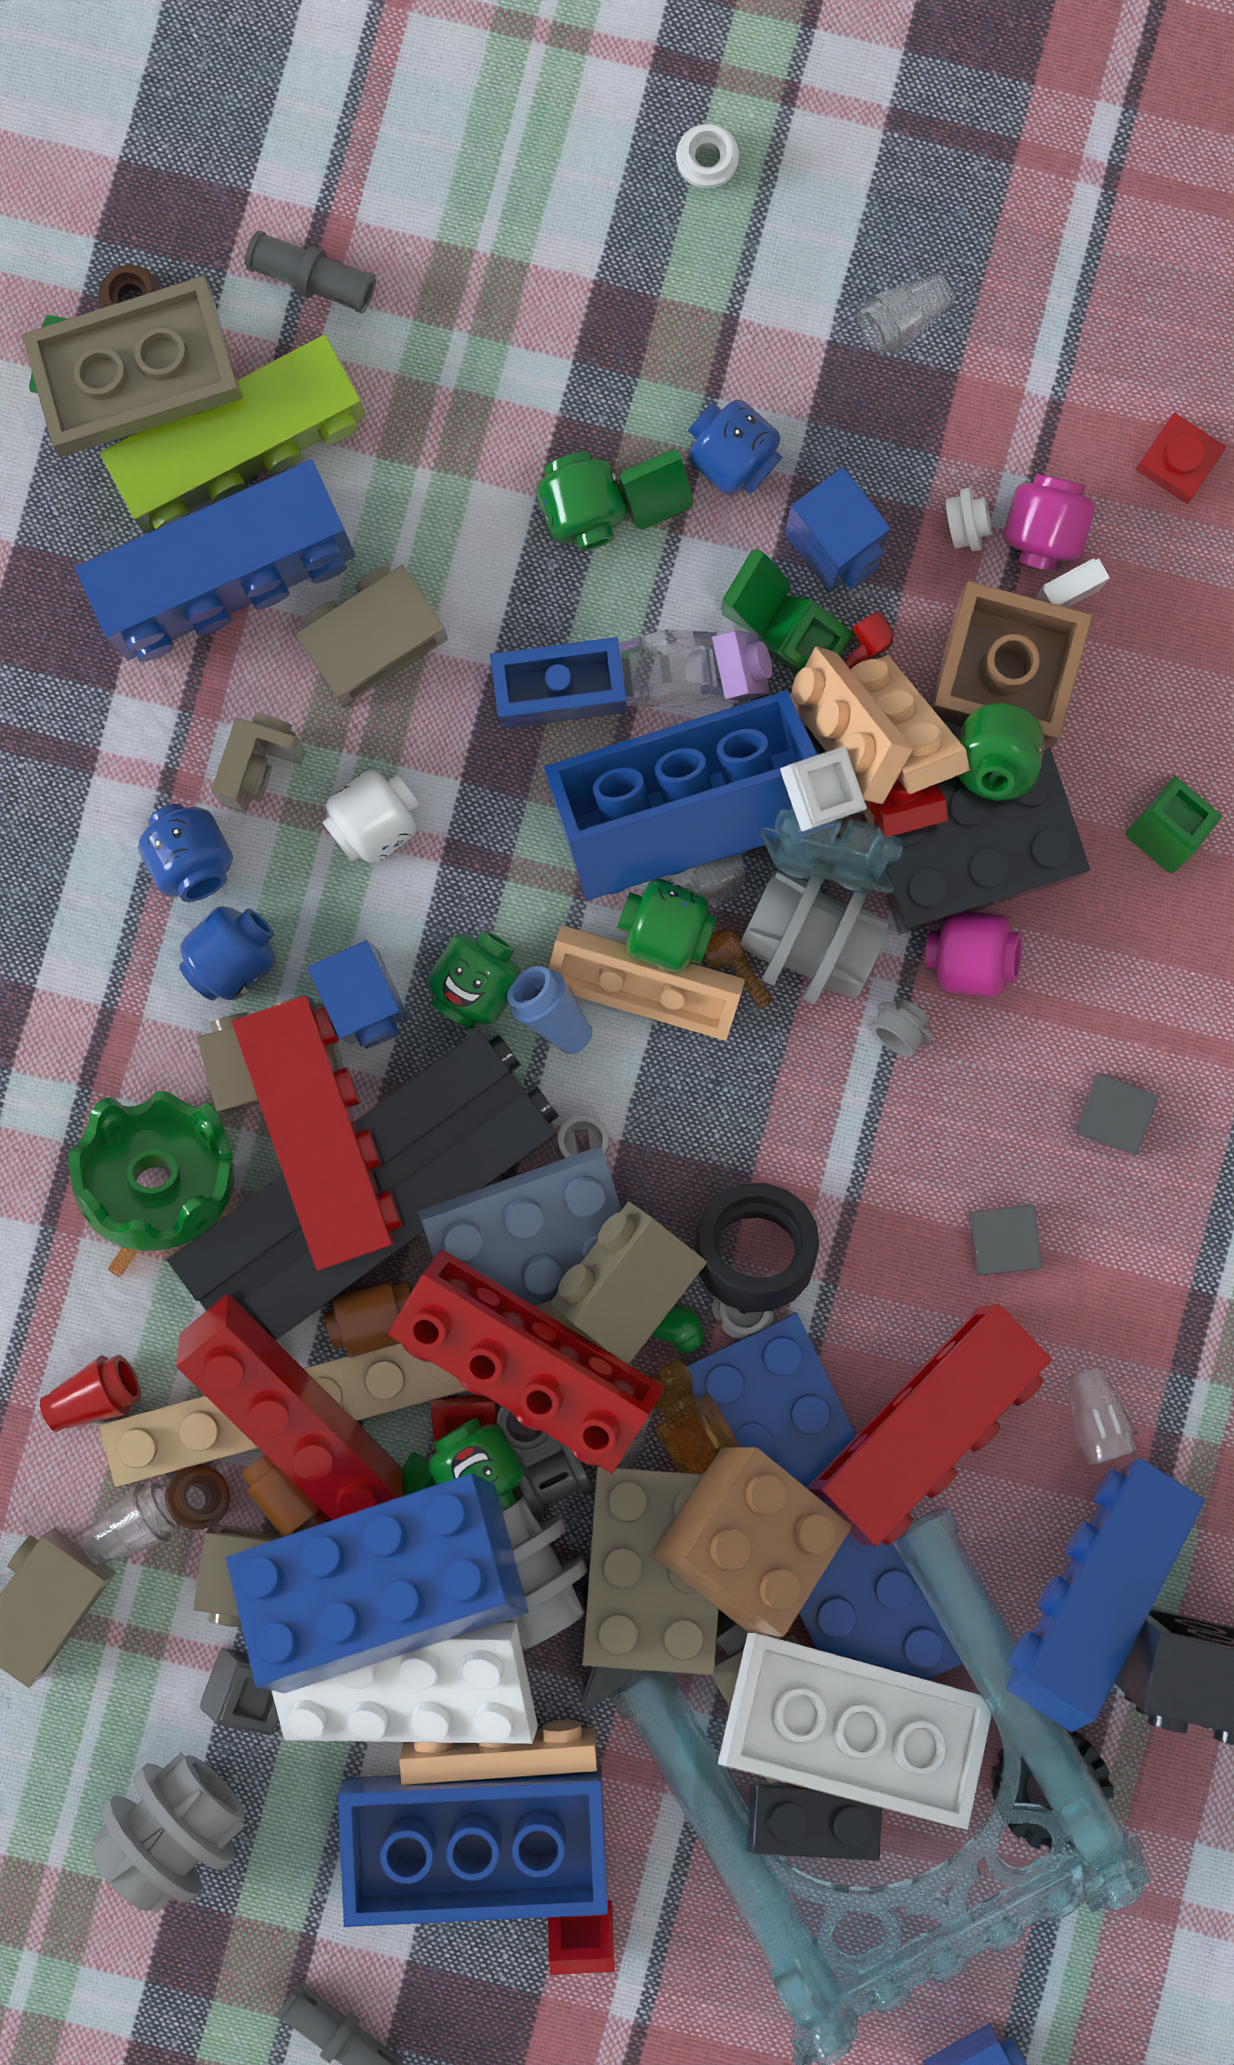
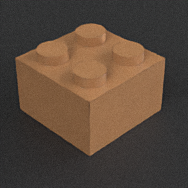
(1011, 654)
(752, 1540)

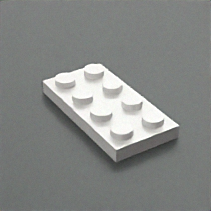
(445, 1692)
(856, 1731)

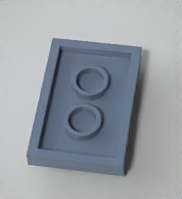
(529, 1225)

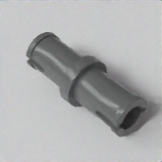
(310, 271)
(332, 2031)

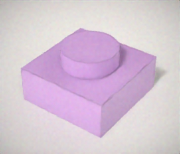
(742, 665)

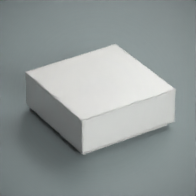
(1075, 584)
(823, 788)

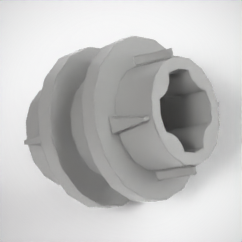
(815, 936)
(544, 1579)
(154, 1845)

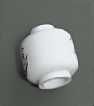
(371, 816)

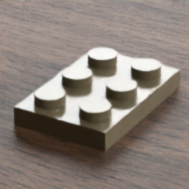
(131, 366)
(636, 1605)

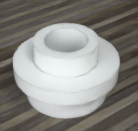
(710, 138)
(968, 520)

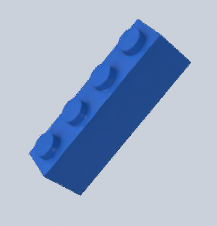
(1103, 1594)

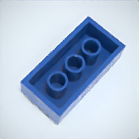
(216, 563)
(677, 794)
(376, 1584)
(472, 1849)

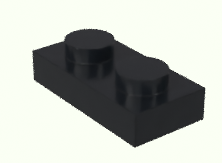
(811, 1824)

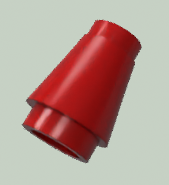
(92, 1394)

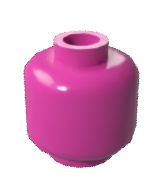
(1048, 521)
(974, 954)

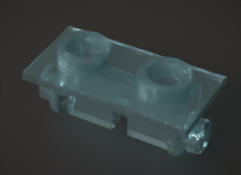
(853, 861)

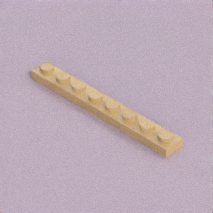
(200, 1433)

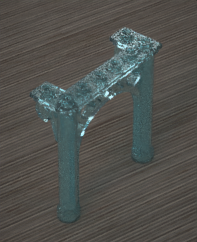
(825, 2010)

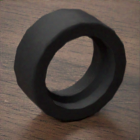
(767, 1203)

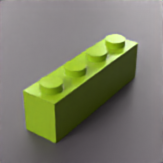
(215, 451)

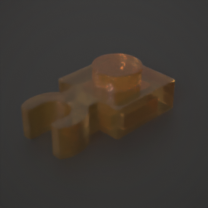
(691, 1426)

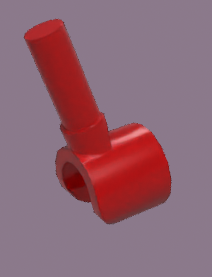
(874, 636)

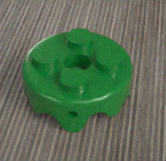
(154, 1134)

